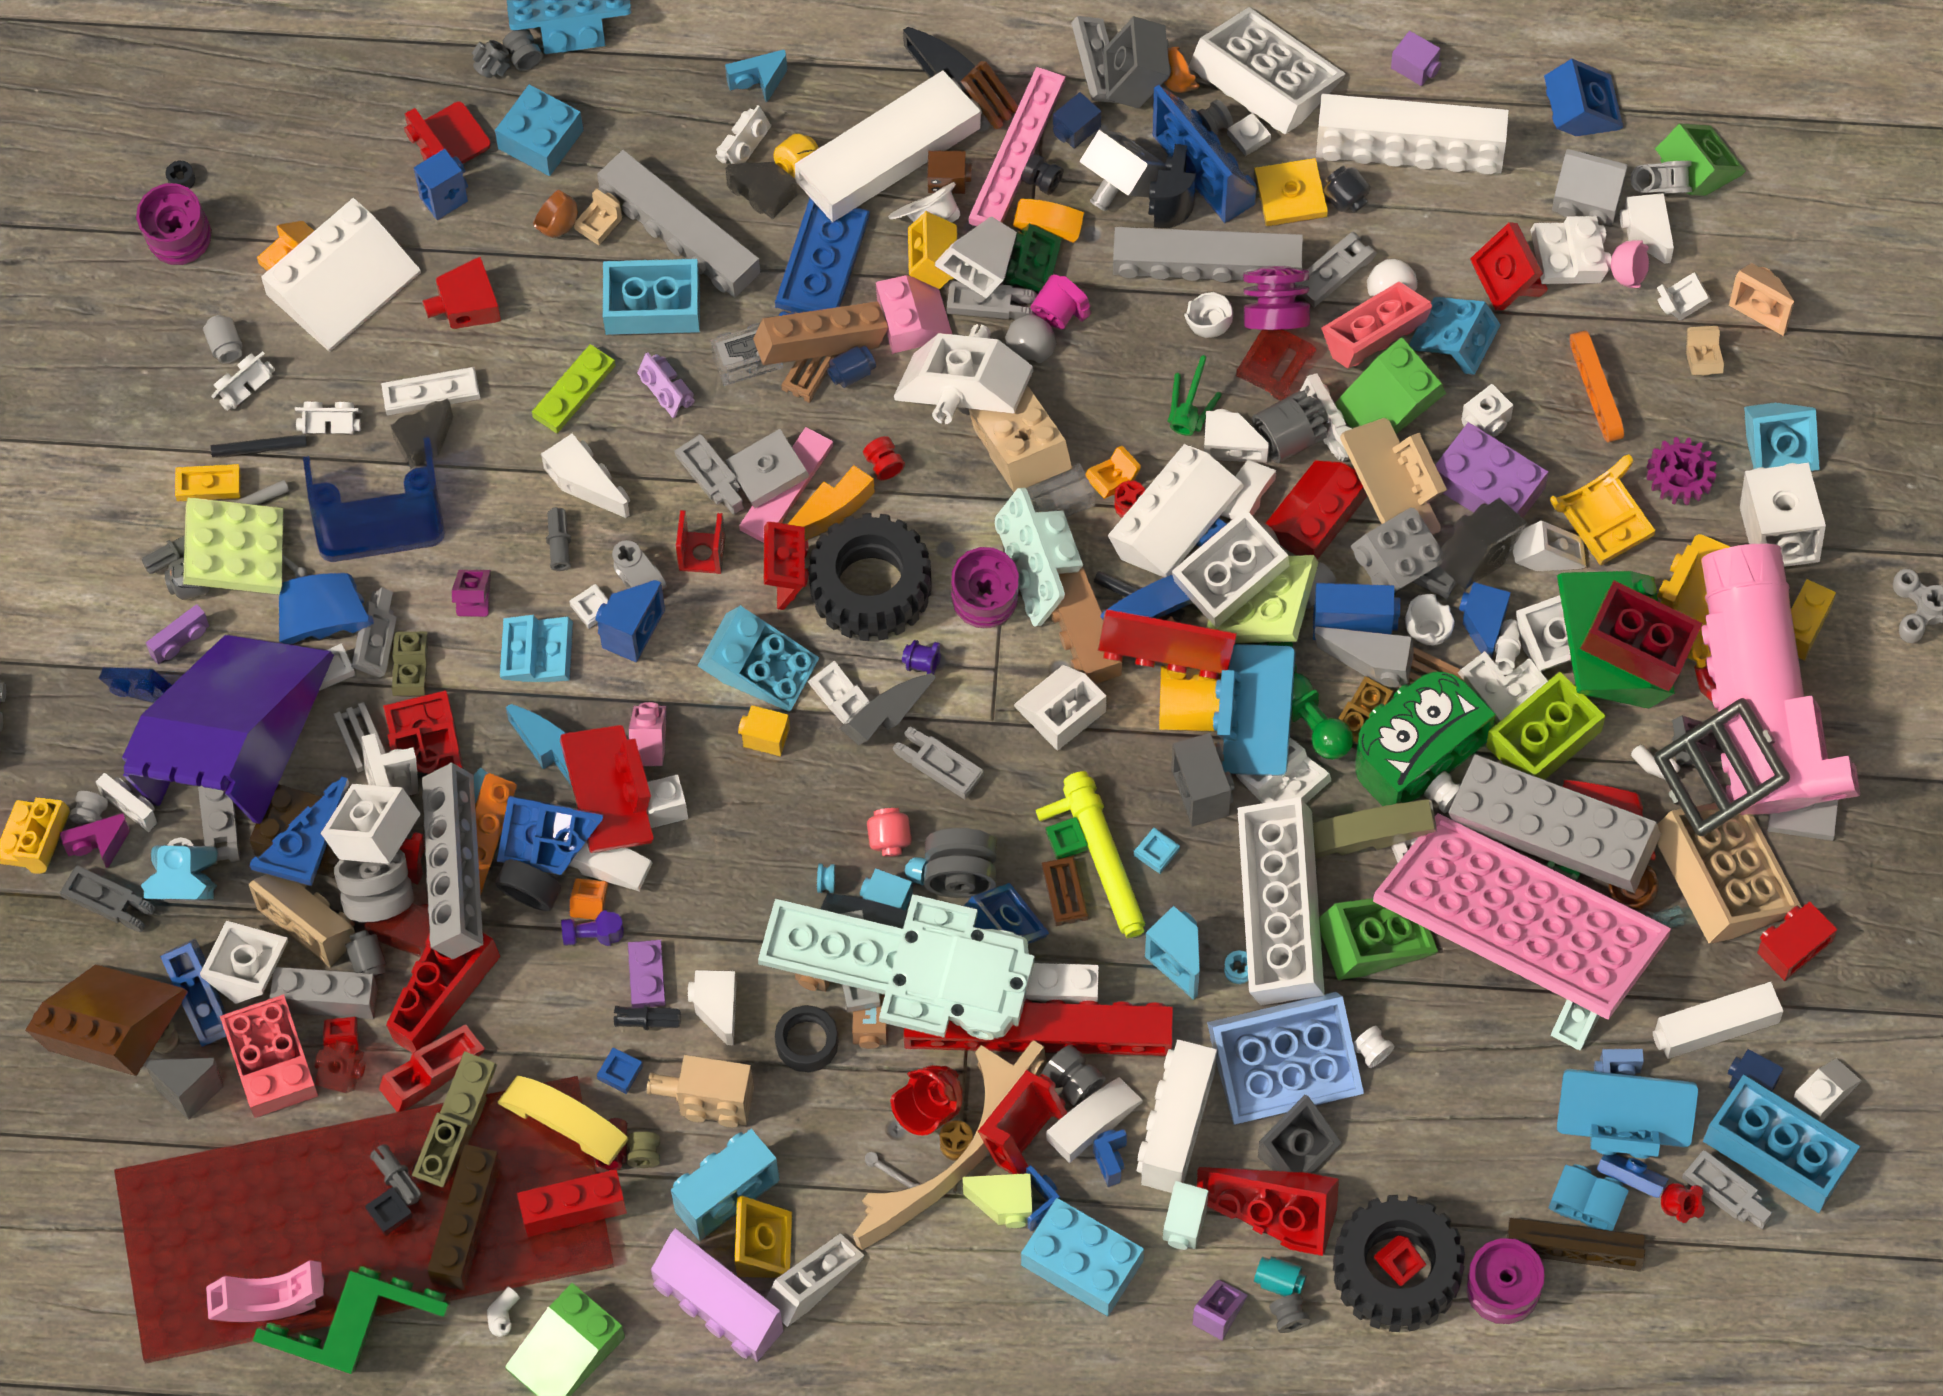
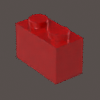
(1796, 940)

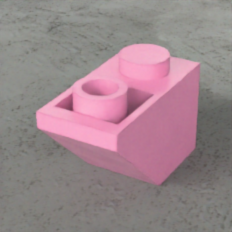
(649, 730)

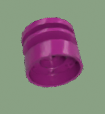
(173, 224)
(1276, 298)
(983, 571)

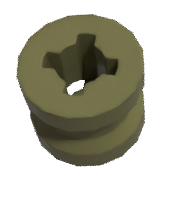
(643, 1149)

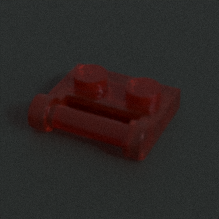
(1267, 355)

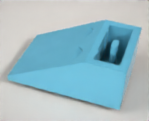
(758, 659)

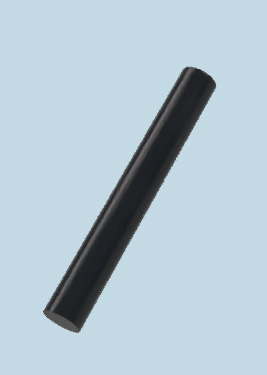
(260, 445)
(1125, 589)

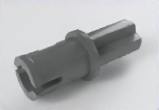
(558, 539)
(164, 556)
(396, 1175)

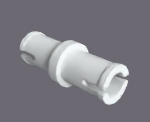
(1507, 647)

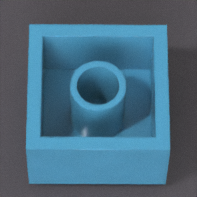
(539, 130)

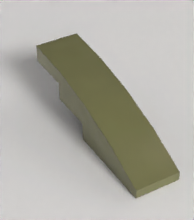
(1373, 828)

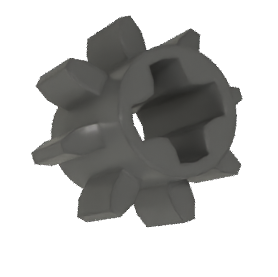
(490, 59)

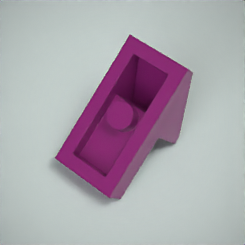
(472, 593)
(103, 834)

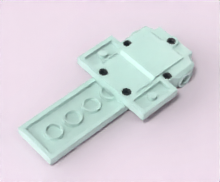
(928, 970)

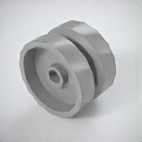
(374, 889)

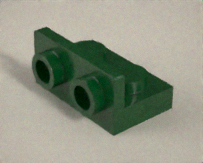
(1032, 258)

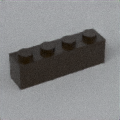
(464, 1217)

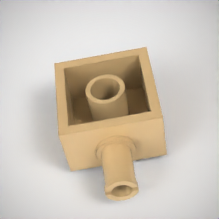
(708, 1090)

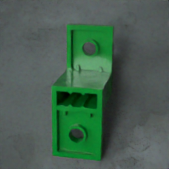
(352, 1320)

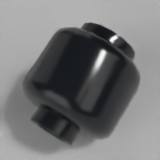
(1347, 189)

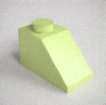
(1001, 1197)

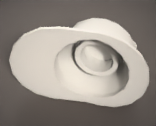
(939, 203)

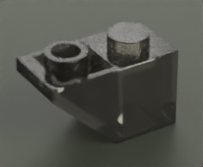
(763, 185)
(411, 429)

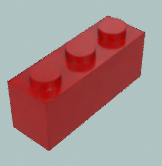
(571, 1203)

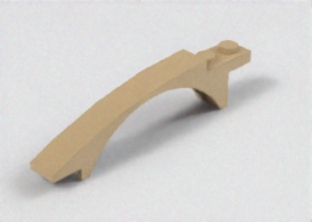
(892, 1210)

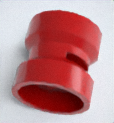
(883, 457)

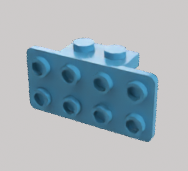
(566, 23)
(1256, 709)
(1627, 1111)

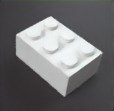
(1231, 568)

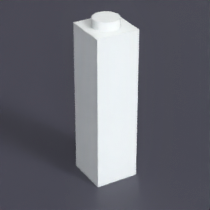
(1718, 1020)

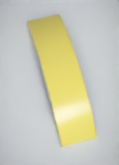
(565, 1116)

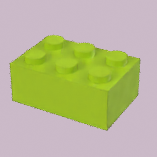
(1546, 729)

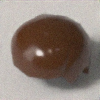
(1644, 894)

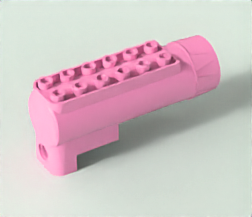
(1759, 661)

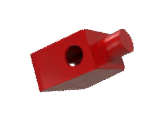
(464, 297)

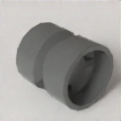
(1069, 1071)

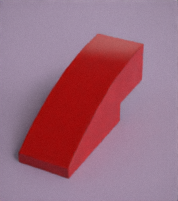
(428, 1068)

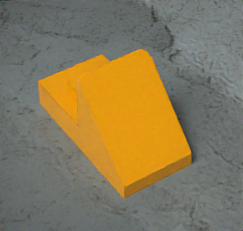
(289, 237)

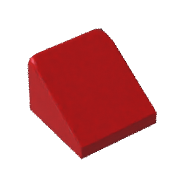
(341, 1029)
(1400, 1259)

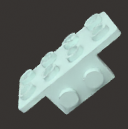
(1040, 549)

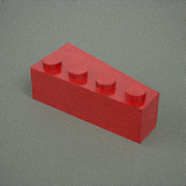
(437, 993)

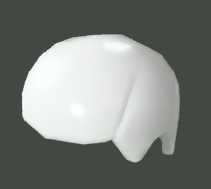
(1389, 273)
(1209, 315)
(1429, 620)

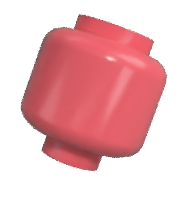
(889, 831)

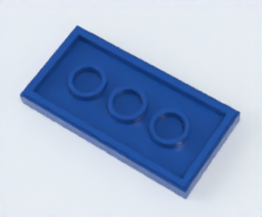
(821, 260)

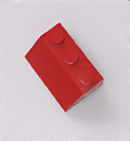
(1317, 508)

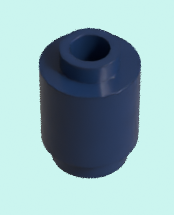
(851, 366)

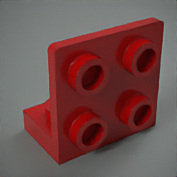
(785, 560)

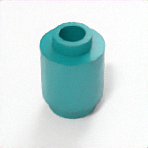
(1279, 1276)

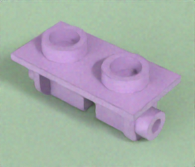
(656, 374)

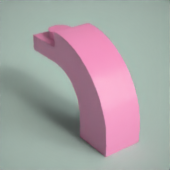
(266, 1298)

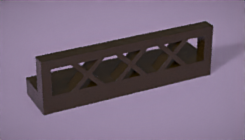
(1580, 1244)

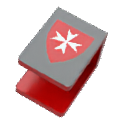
(688, 541)

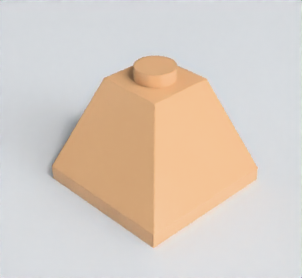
(1762, 297)

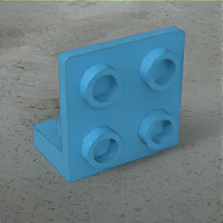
(1457, 329)

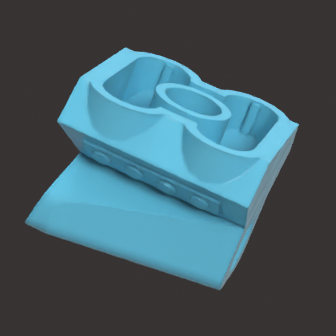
(179, 873)

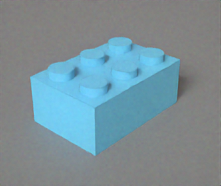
(651, 296)
(711, 1192)
(1082, 1257)

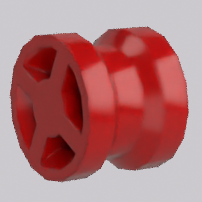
(1127, 491)

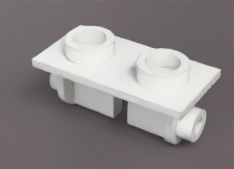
(750, 131)
(233, 389)
(315, 418)

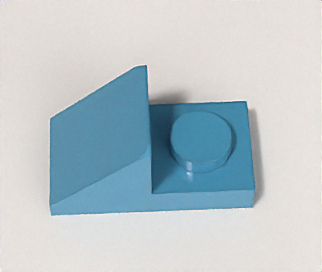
(763, 69)

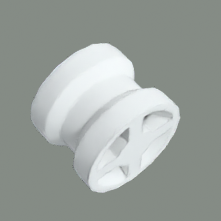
(1442, 791)
(1373, 1046)

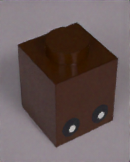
(946, 168)

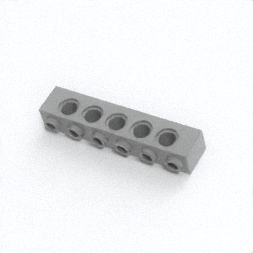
(452, 861)

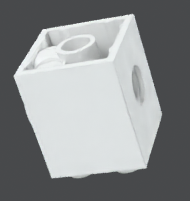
(1785, 511)

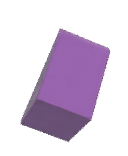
(1218, 1309)

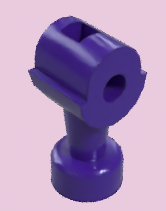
(607, 929)

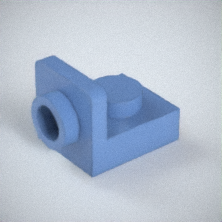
(1620, 1061)

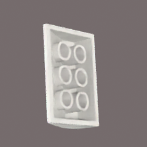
(1265, 69)
(340, 275)

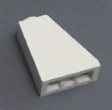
(980, 256)

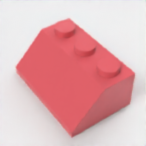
(1375, 324)

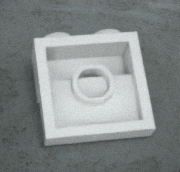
(1571, 250)

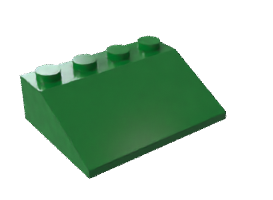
(1580, 600)

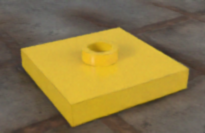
(1290, 192)

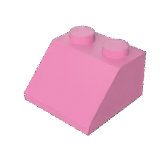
(911, 312)

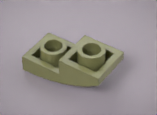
(410, 663)

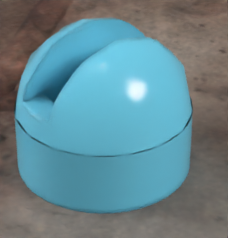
(915, 870)

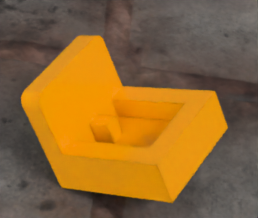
(1111, 473)

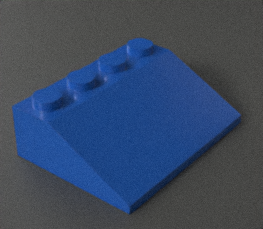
(1216, 172)

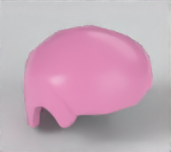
(1630, 263)

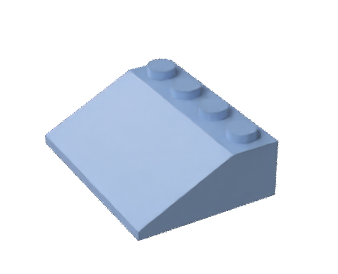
(1283, 1053)

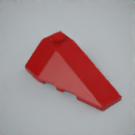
(1283, 1204)

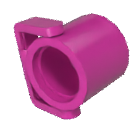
(1060, 301)

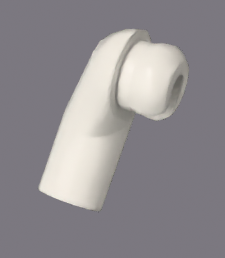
(1647, 762)
(498, 1313)

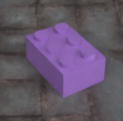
(1483, 469)

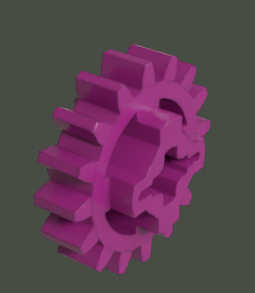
(1681, 471)

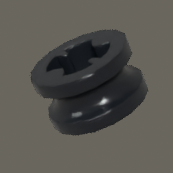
(180, 166)

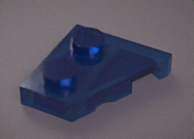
(135, 683)

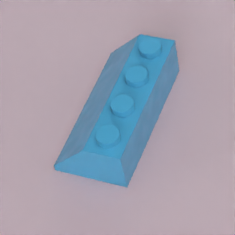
(1780, 1143)

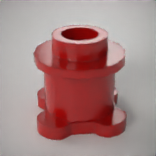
(1682, 1202)

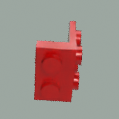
(449, 130)

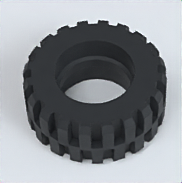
(861, 540)
(1389, 1304)

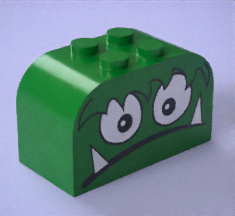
(1419, 736)

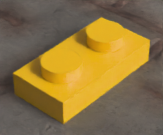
(208, 482)

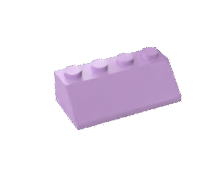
(716, 1296)

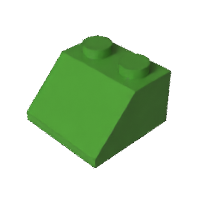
(1710, 158)

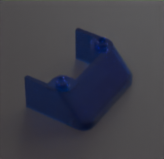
(377, 523)

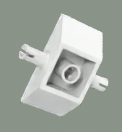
(965, 374)

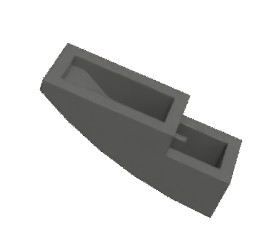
(885, 709)

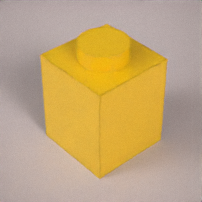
(764, 730)

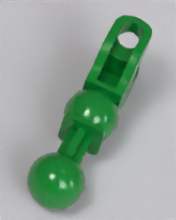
(1330, 736)

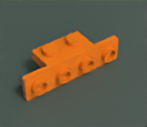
(490, 818)

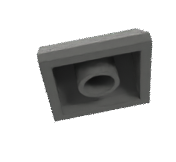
(186, 1082)
(1298, 1140)

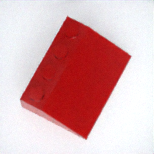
(1165, 642)

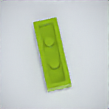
(573, 388)

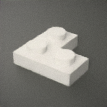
(1498, 691)

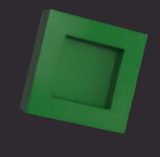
(1066, 838)

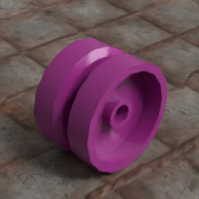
(1524, 1278)

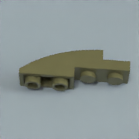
(456, 1120)

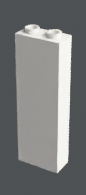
(887, 145)

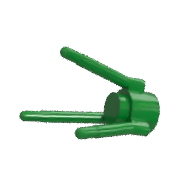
(1185, 418)

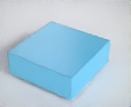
(1156, 850)

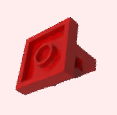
(1508, 267)

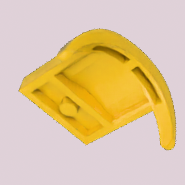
(1606, 514)

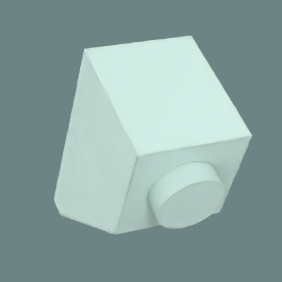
(1574, 1024)
(1185, 1216)

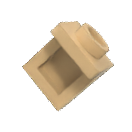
(599, 217)
(1704, 350)

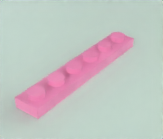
(1018, 146)

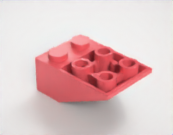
(269, 1056)

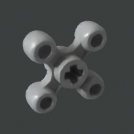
(1928, 602)

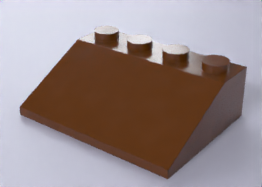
(106, 1018)

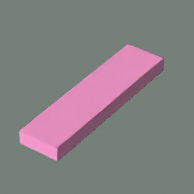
(811, 451)

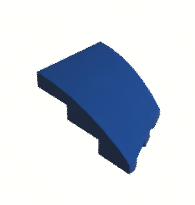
(320, 607)
(544, 833)

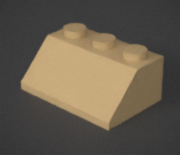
(303, 916)

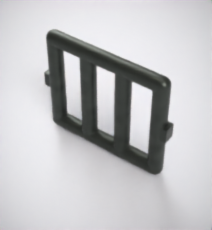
(1689, 743)

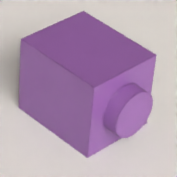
(1416, 58)

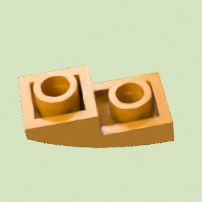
(1049, 216)

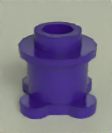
(921, 657)

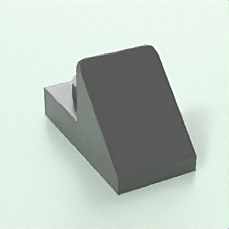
(1709, 745)

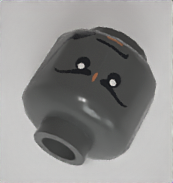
(175, 585)

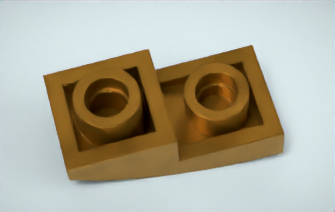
(1363, 702)

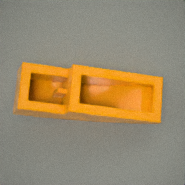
(834, 504)

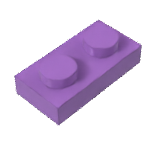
(185, 628)
(646, 973)

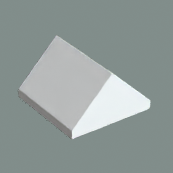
(1544, 633)
(242, 961)

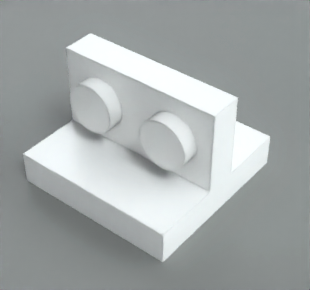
(390, 769)

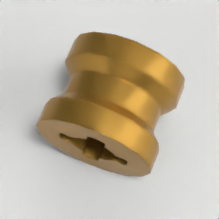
(955, 1132)

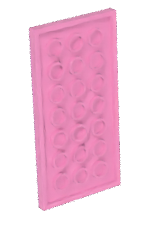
(1523, 916)

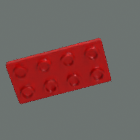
(611, 782)

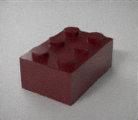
(1641, 636)

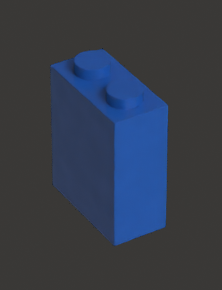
(1356, 607)

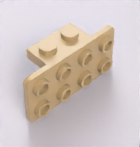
(1394, 472)

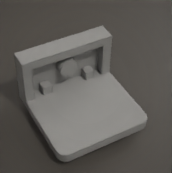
(1398, 550)

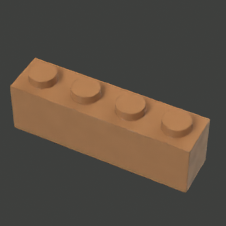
(820, 333)
(1081, 628)

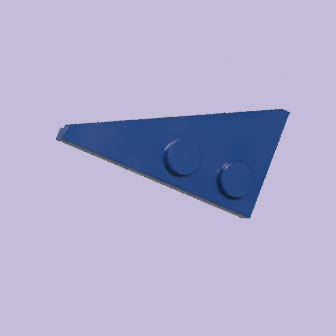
(300, 848)

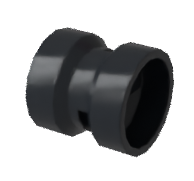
(1042, 174)

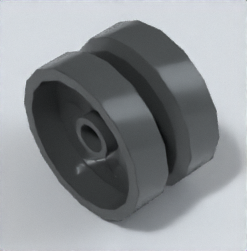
(960, 862)

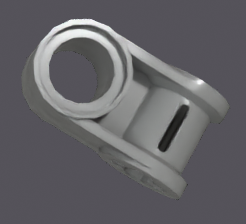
(1666, 177)
(638, 570)

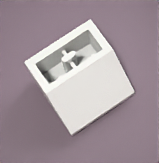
(1063, 705)

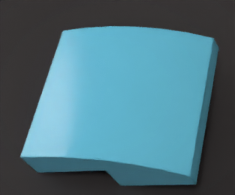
(536, 649)

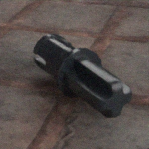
(647, 1017)

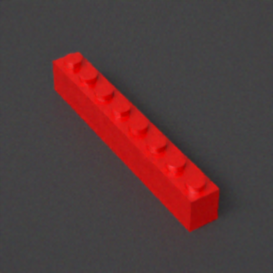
(1054, 1025)

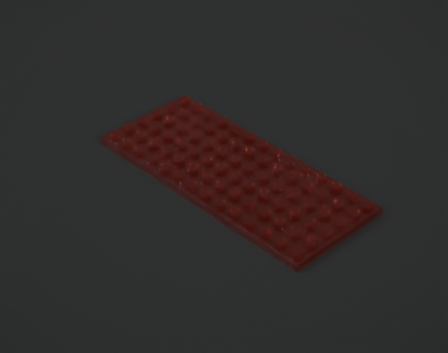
(304, 1199)

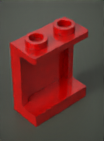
(1020, 1119)

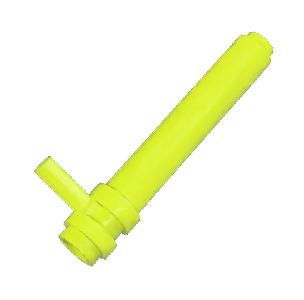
(1088, 808)

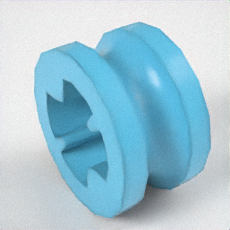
(826, 878)
(1234, 977)

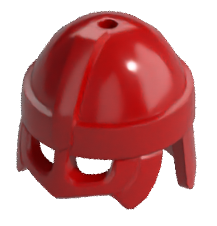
(928, 1099)

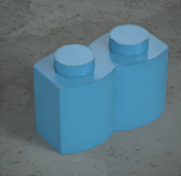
(1588, 1198)

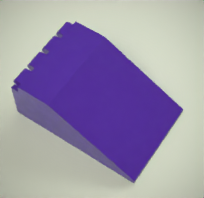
(228, 722)

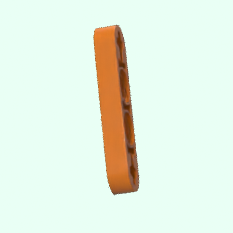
(1596, 386)

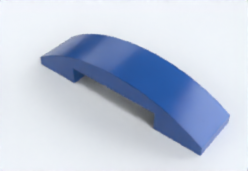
(1153, 600)

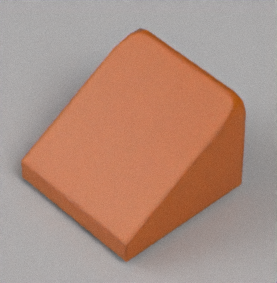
(588, 898)

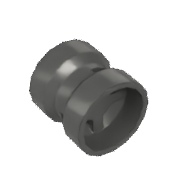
(524, 51)

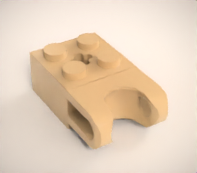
(1023, 443)

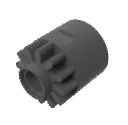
(1291, 425)

